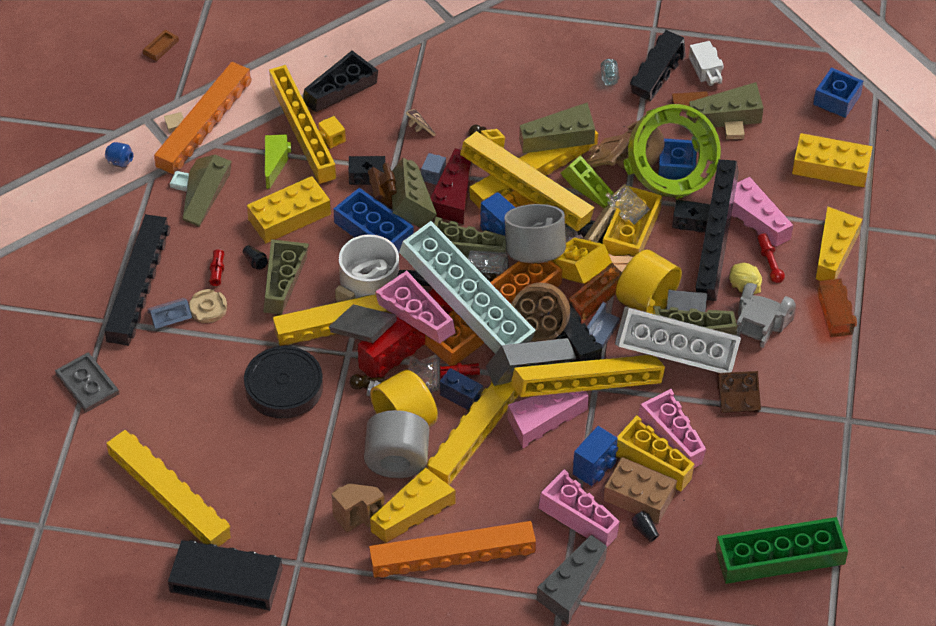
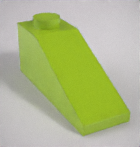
(275, 156)
(586, 181)

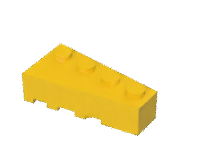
(837, 241)
(645, 448)

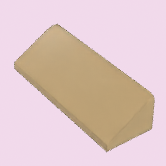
(600, 225)

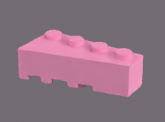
(760, 212)
(542, 413)
(668, 421)
(577, 509)

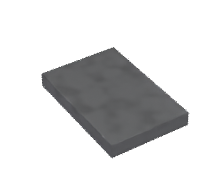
(363, 323)
(87, 382)

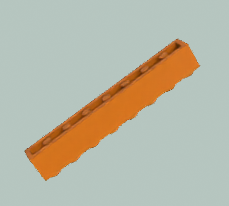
(202, 118)
(452, 549)

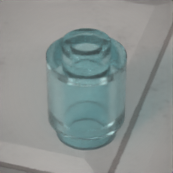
(609, 72)

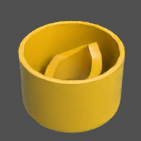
(647, 281)
(405, 393)

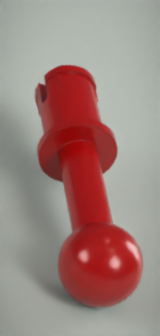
(776, 275)

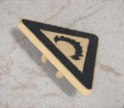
(416, 117)

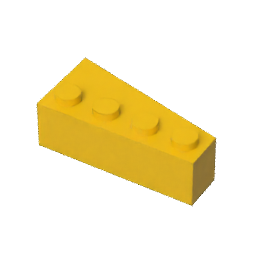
(411, 505)

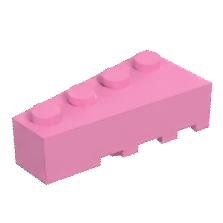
(416, 307)

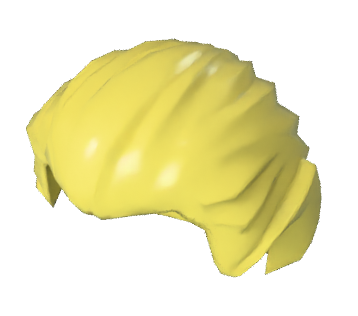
(745, 273)

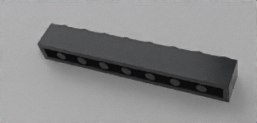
(717, 228)
(136, 280)

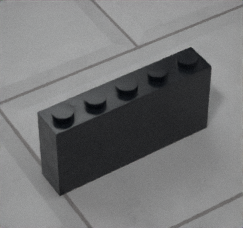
(225, 575)

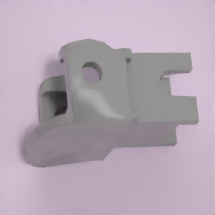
(762, 315)

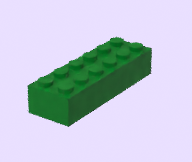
(781, 550)

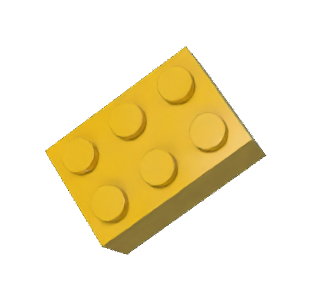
(582, 260)

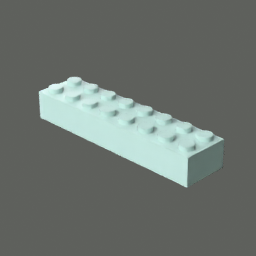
(465, 288)

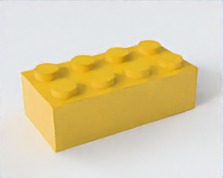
(832, 160)
(289, 209)
(629, 239)

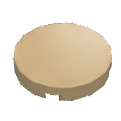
(208, 306)

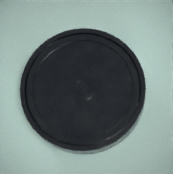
(283, 382)

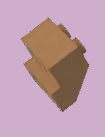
(356, 505)

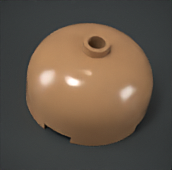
(654, 146)
(543, 309)

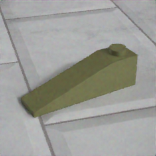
(204, 186)

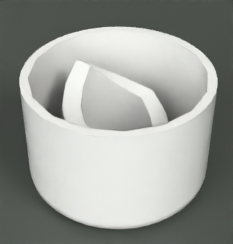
(365, 255)

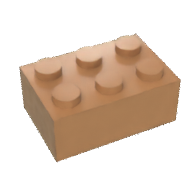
(640, 489)

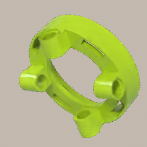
(704, 140)

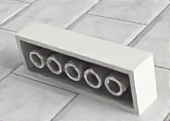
(677, 341)

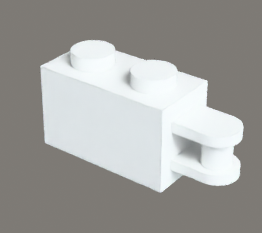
(706, 62)

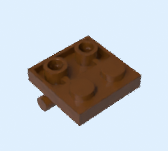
(383, 184)
(739, 391)

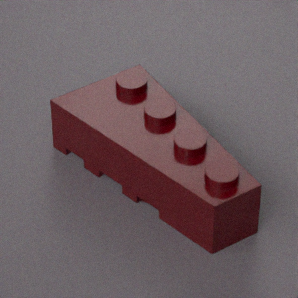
(452, 189)

